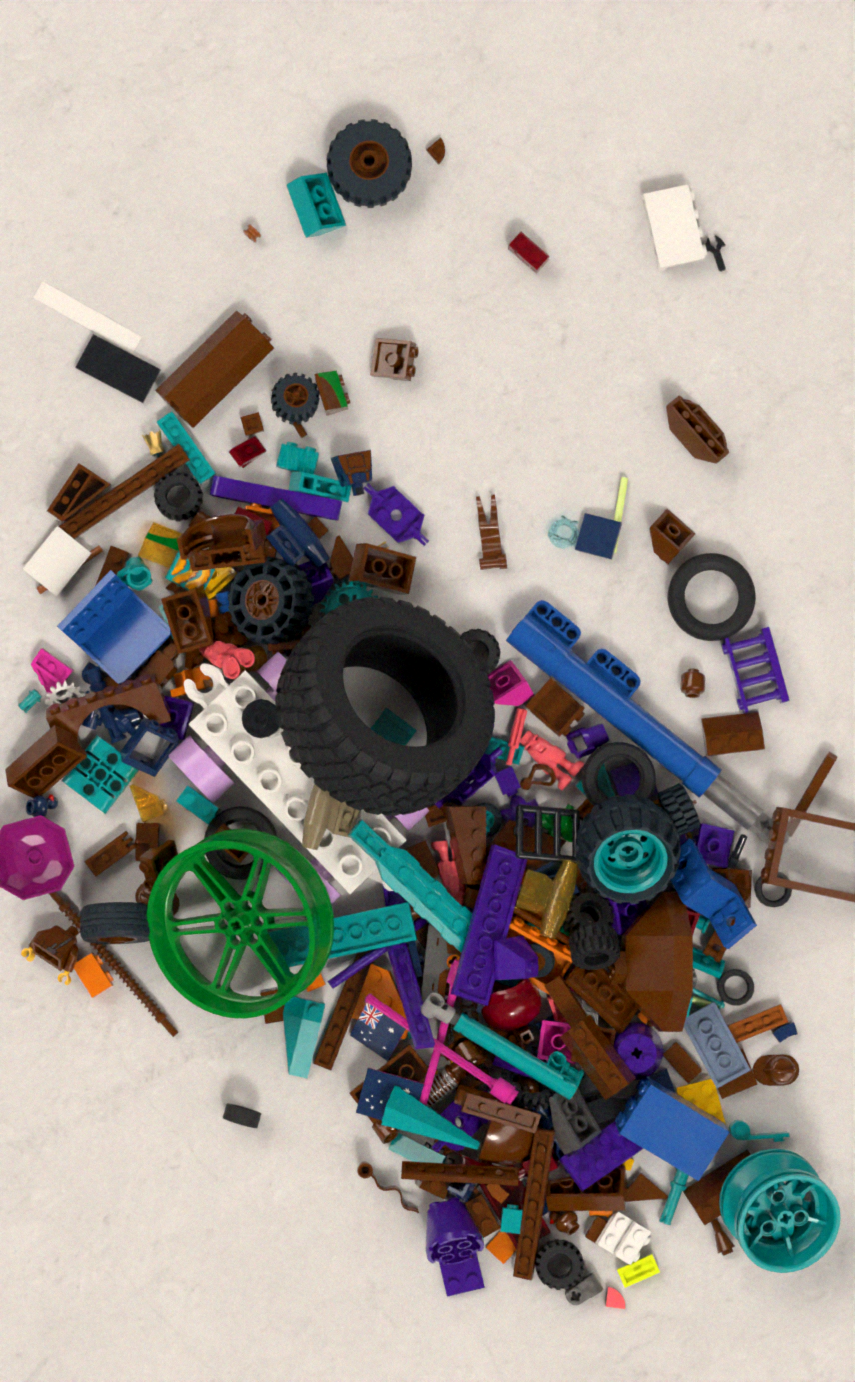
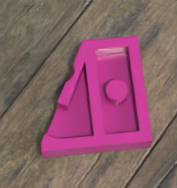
(50, 669)

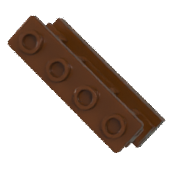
(489, 1107)

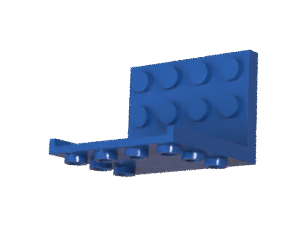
(115, 628)

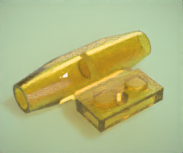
(550, 896)

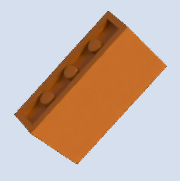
(532, 935)

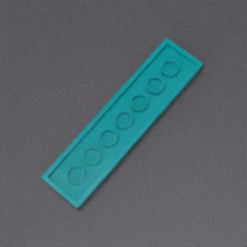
(351, 933)

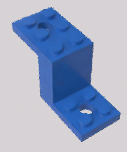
(712, 896)

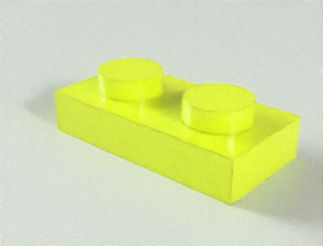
(638, 1270)

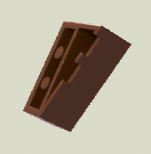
(76, 492)

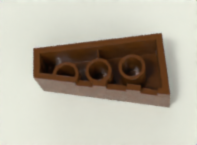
(468, 841)

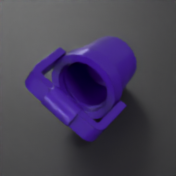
(592, 737)

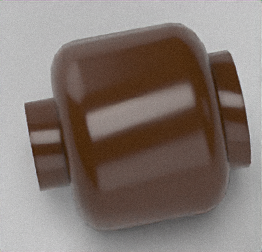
(692, 683)

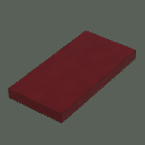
(515, 1197)

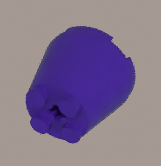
(645, 1039)
(451, 1233)

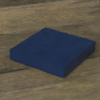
(598, 536)

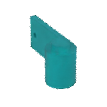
(741, 1131)

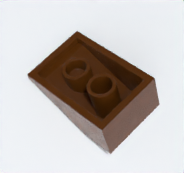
(189, 619)

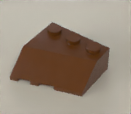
(507, 840)

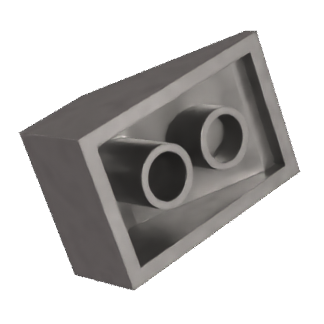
(572, 1122)

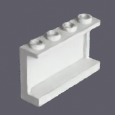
(674, 226)

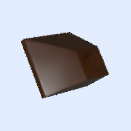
(669, 536)

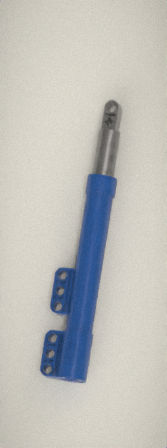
(610, 697)

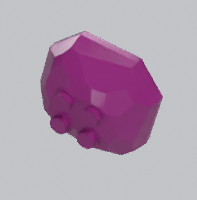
(34, 857)

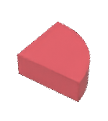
(614, 1299)

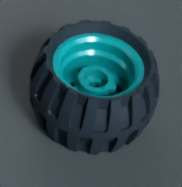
(625, 830)

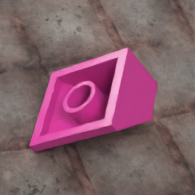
(509, 685)

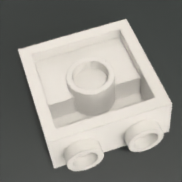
(623, 1237)

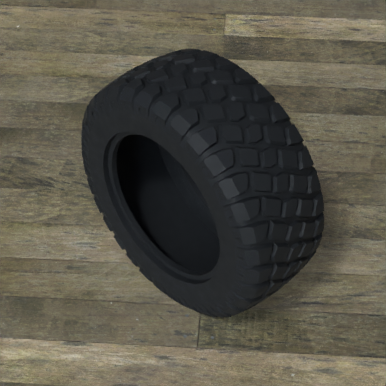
(342, 749)

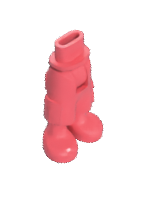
(227, 657)
(551, 755)
(448, 871)

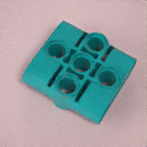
(78, 781)

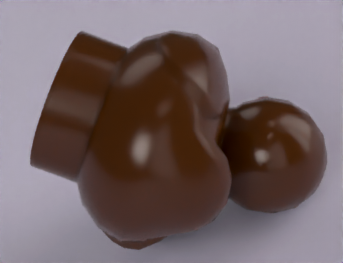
(565, 1222)

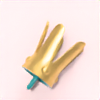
(154, 444)

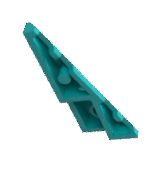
(410, 1115)

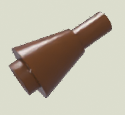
(723, 1242)

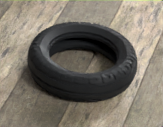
(735, 572)

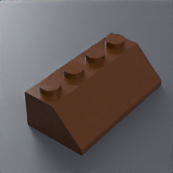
(45, 763)
(597, 1057)
(705, 1193)

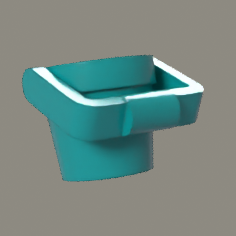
(137, 574)

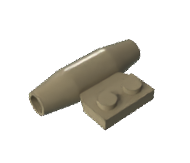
(326, 813)

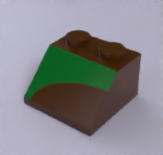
(331, 392)

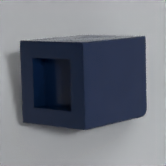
(461, 1190)

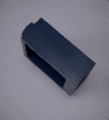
(142, 762)

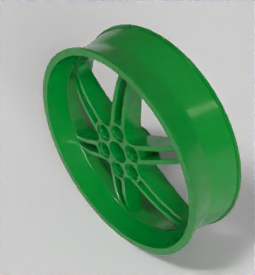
(242, 921)

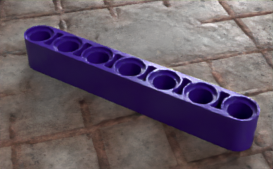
(268, 496)

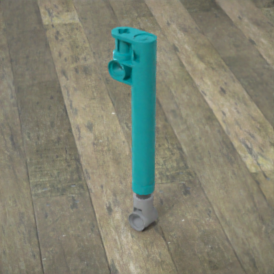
(553, 1073)

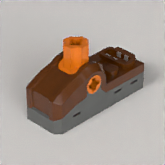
(437, 964)

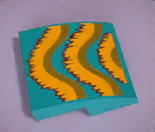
(182, 575)

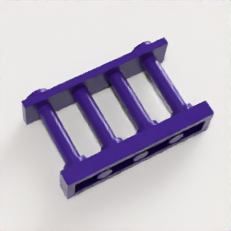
(774, 674)

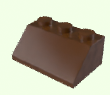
(732, 734)

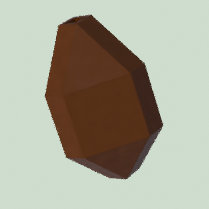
(660, 962)

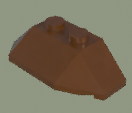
(696, 430)

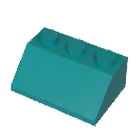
(316, 204)

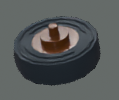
(545, 959)

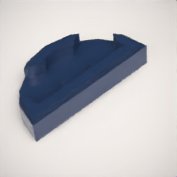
(417, 959)

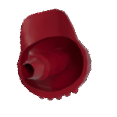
(512, 1007)

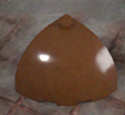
(505, 1144)

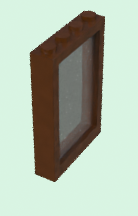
(811, 854)

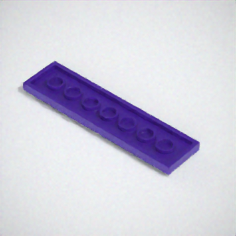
(488, 923)

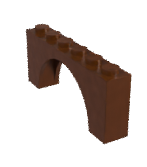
(142, 694)

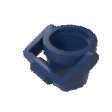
(128, 719)

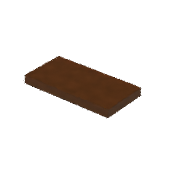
(602, 996)

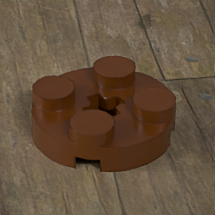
(222, 625)

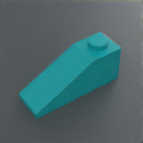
(318, 486)

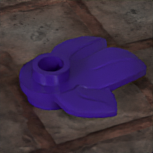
(511, 813)

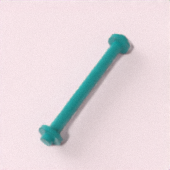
(720, 1004)

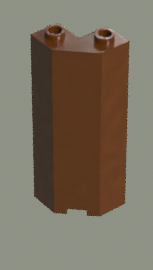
(215, 368)

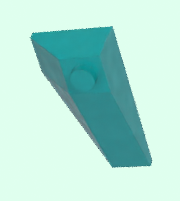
(301, 1028)

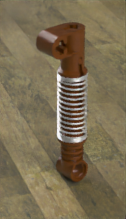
(443, 1082)

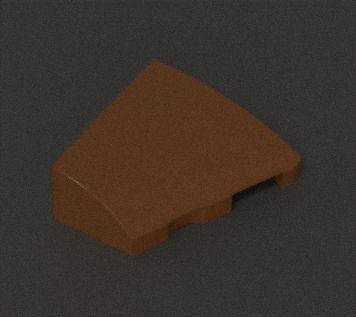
(741, 878)

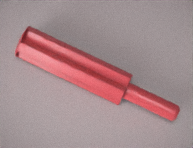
(516, 733)

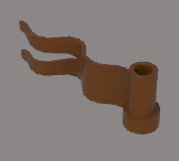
(490, 538)
(366, 1174)

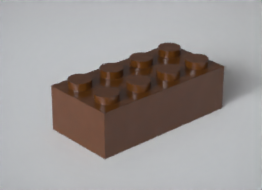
(404, 1064)

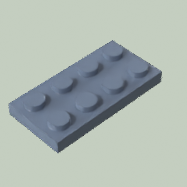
(715, 1045)

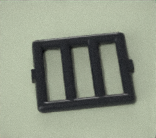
(537, 854)

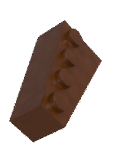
(604, 1195)

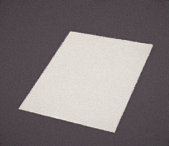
(56, 561)

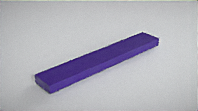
(410, 996)

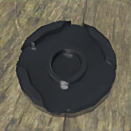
(260, 718)

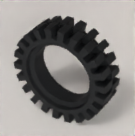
(527, 1099)

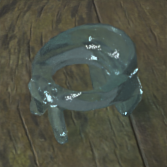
(561, 542)

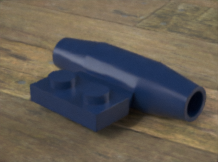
(295, 537)

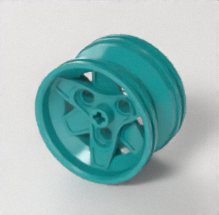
(752, 1190)

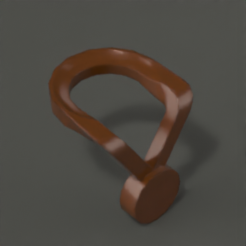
(526, 783)

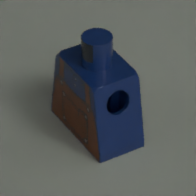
(353, 470)

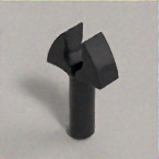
(716, 252)
(734, 858)

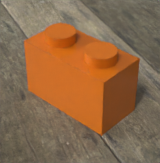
(93, 974)

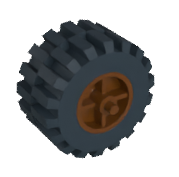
(295, 398)
(680, 808)

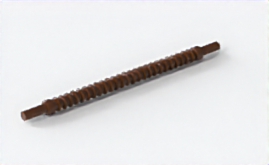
(64, 906)

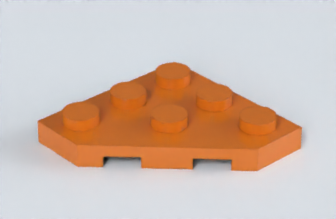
(382, 986)

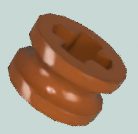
(252, 233)

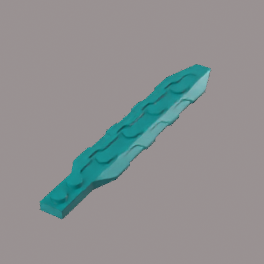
(418, 888)

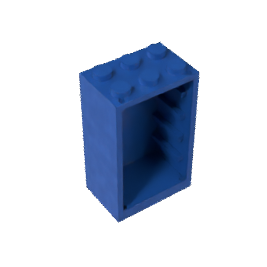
(671, 1128)

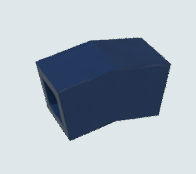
(785, 1031)

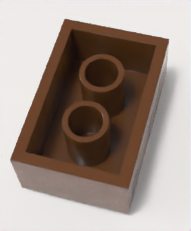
(382, 568)

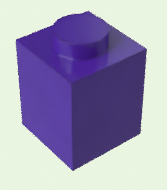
(507, 781)

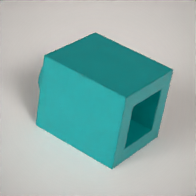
(511, 1219)

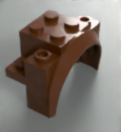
(230, 539)

